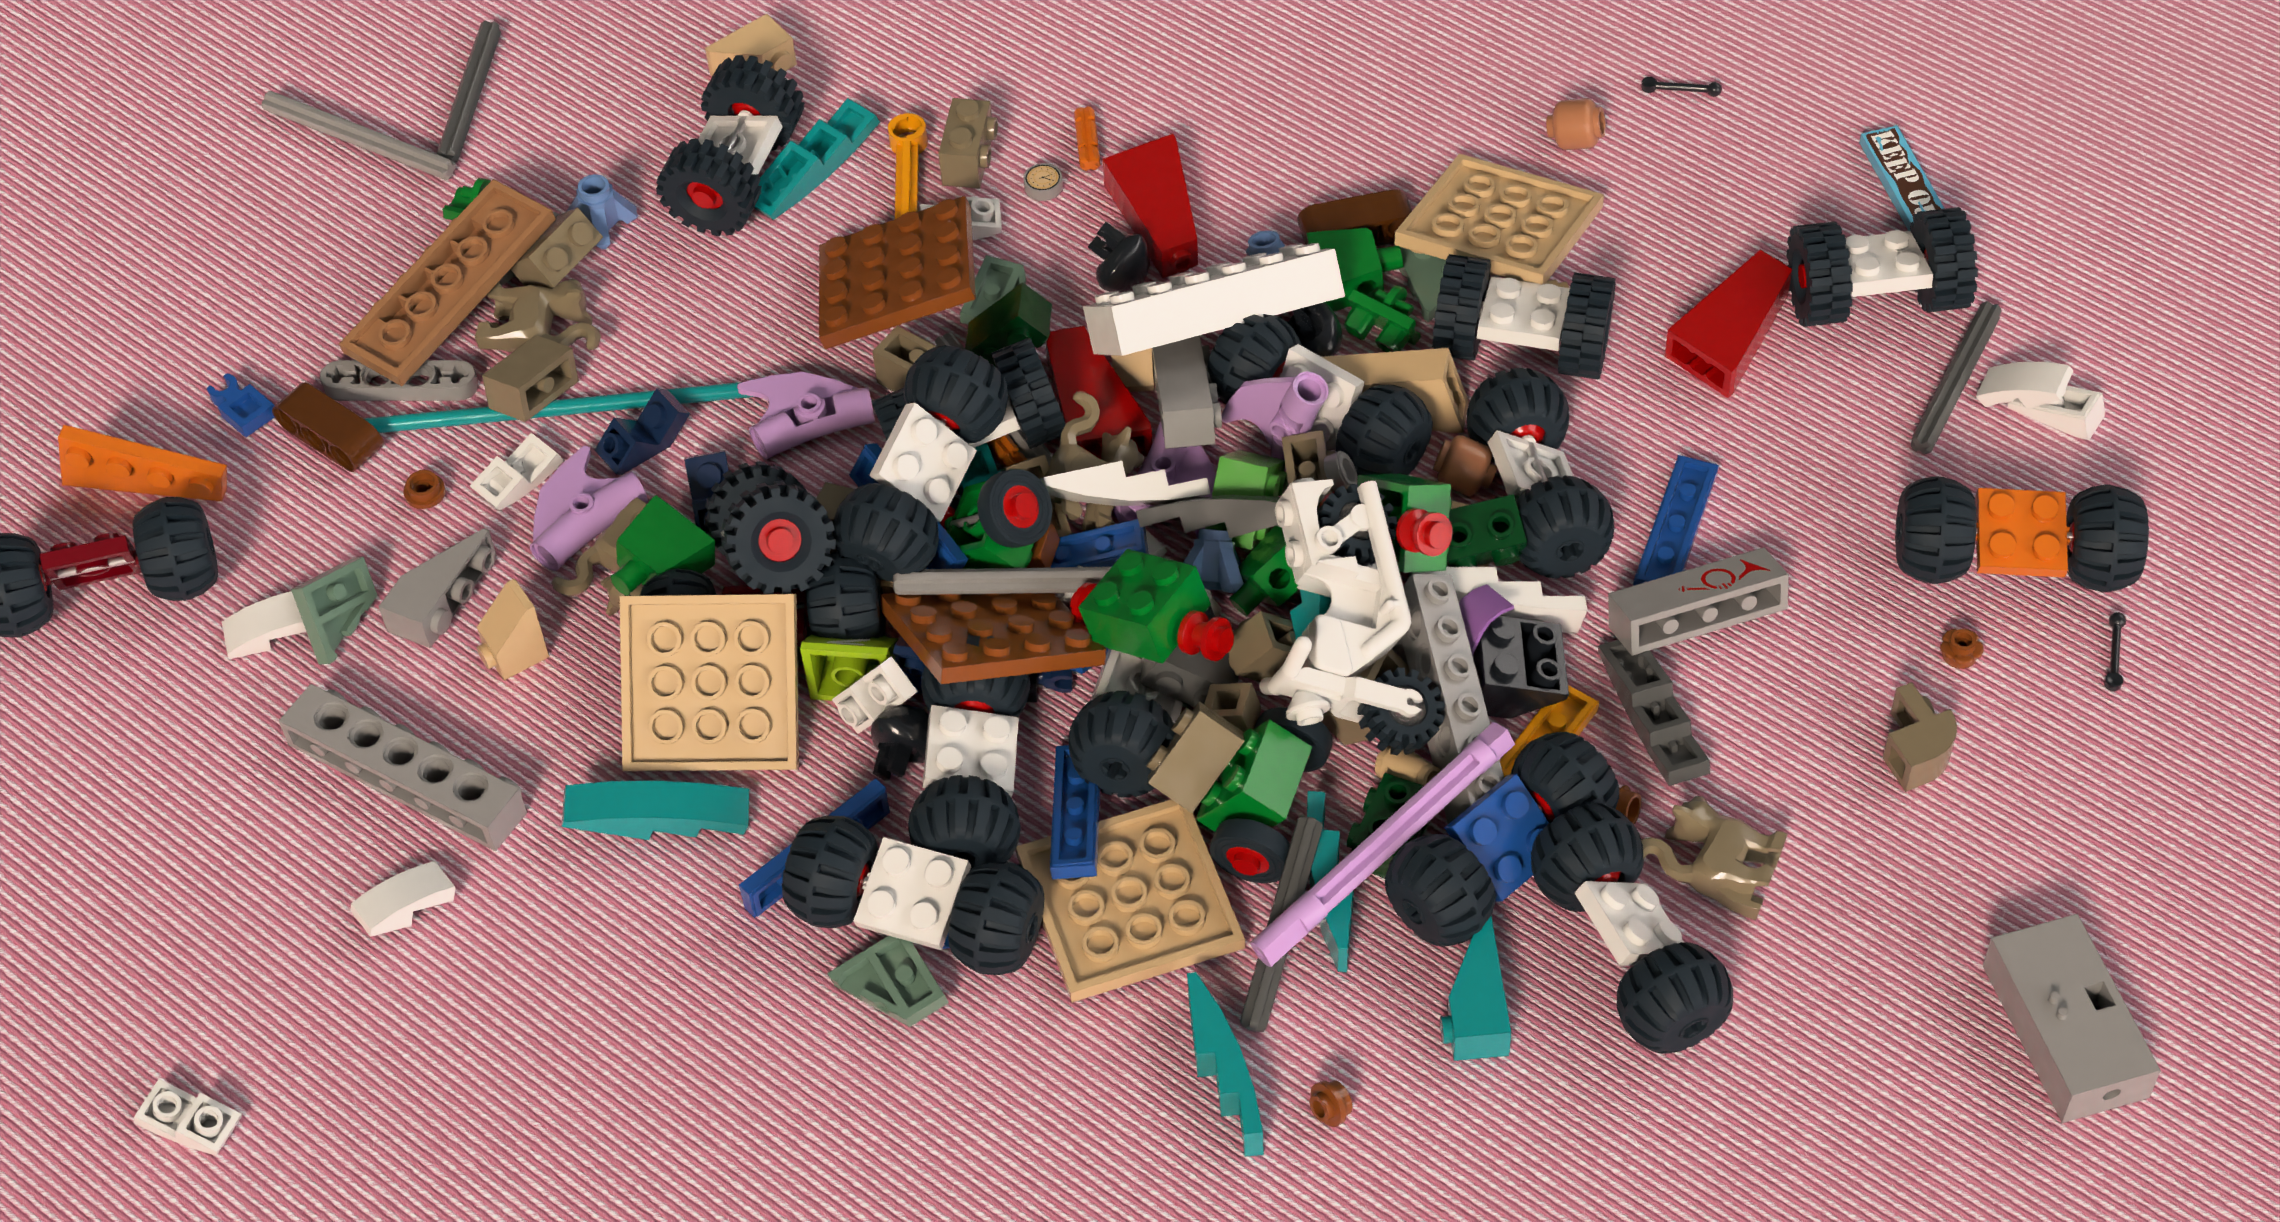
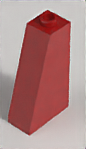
(1155, 202)
(1730, 323)
(1077, 369)

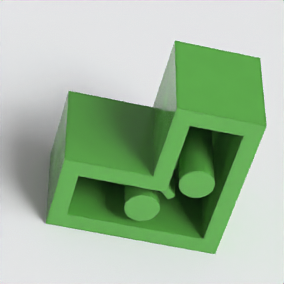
(1250, 475)

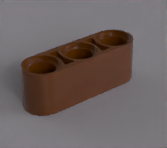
(1377, 211)
(328, 426)

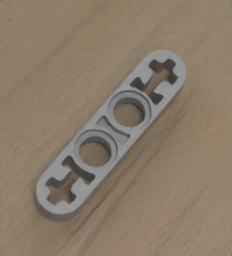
(446, 370)

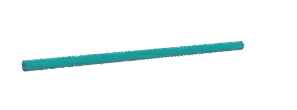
(555, 408)

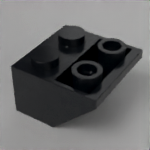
(1521, 666)

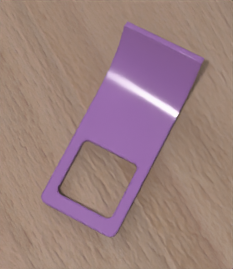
(1479, 610)

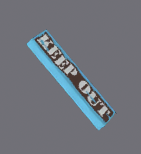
(1899, 172)

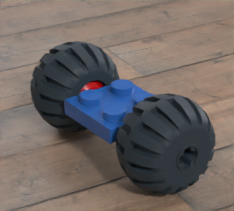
(1451, 882)

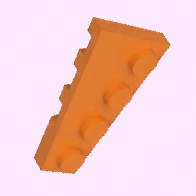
(128, 466)

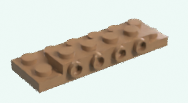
(447, 282)

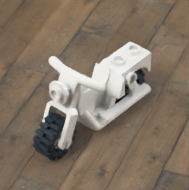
(1350, 557)

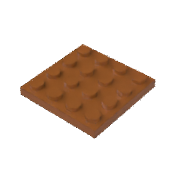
(896, 272)
(1028, 631)

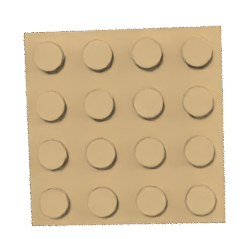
(1500, 216)
(709, 682)
(1146, 909)

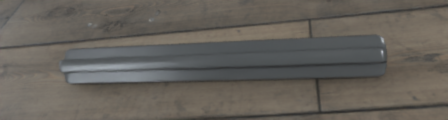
(469, 91)
(1955, 377)
(1291, 886)

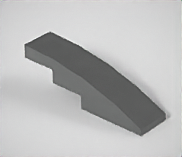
(1239, 512)
(1655, 713)

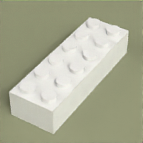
(1212, 299)

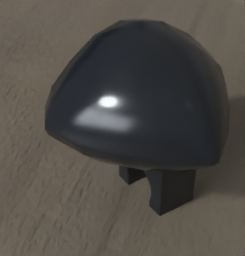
(1124, 258)
(1317, 329)
(900, 739)

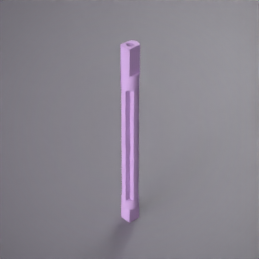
(1381, 844)

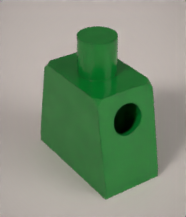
(1358, 261)
(657, 543)
(1265, 575)

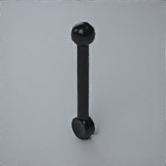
(1650, 84)
(2113, 679)

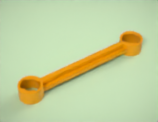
(907, 159)

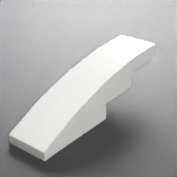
(1110, 486)
(1524, 595)

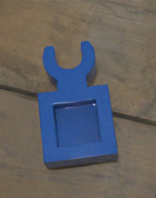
(243, 408)

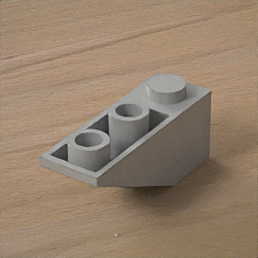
(431, 593)

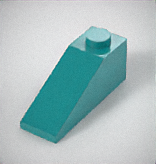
(1477, 1003)

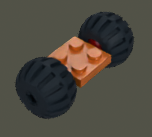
(2021, 533)

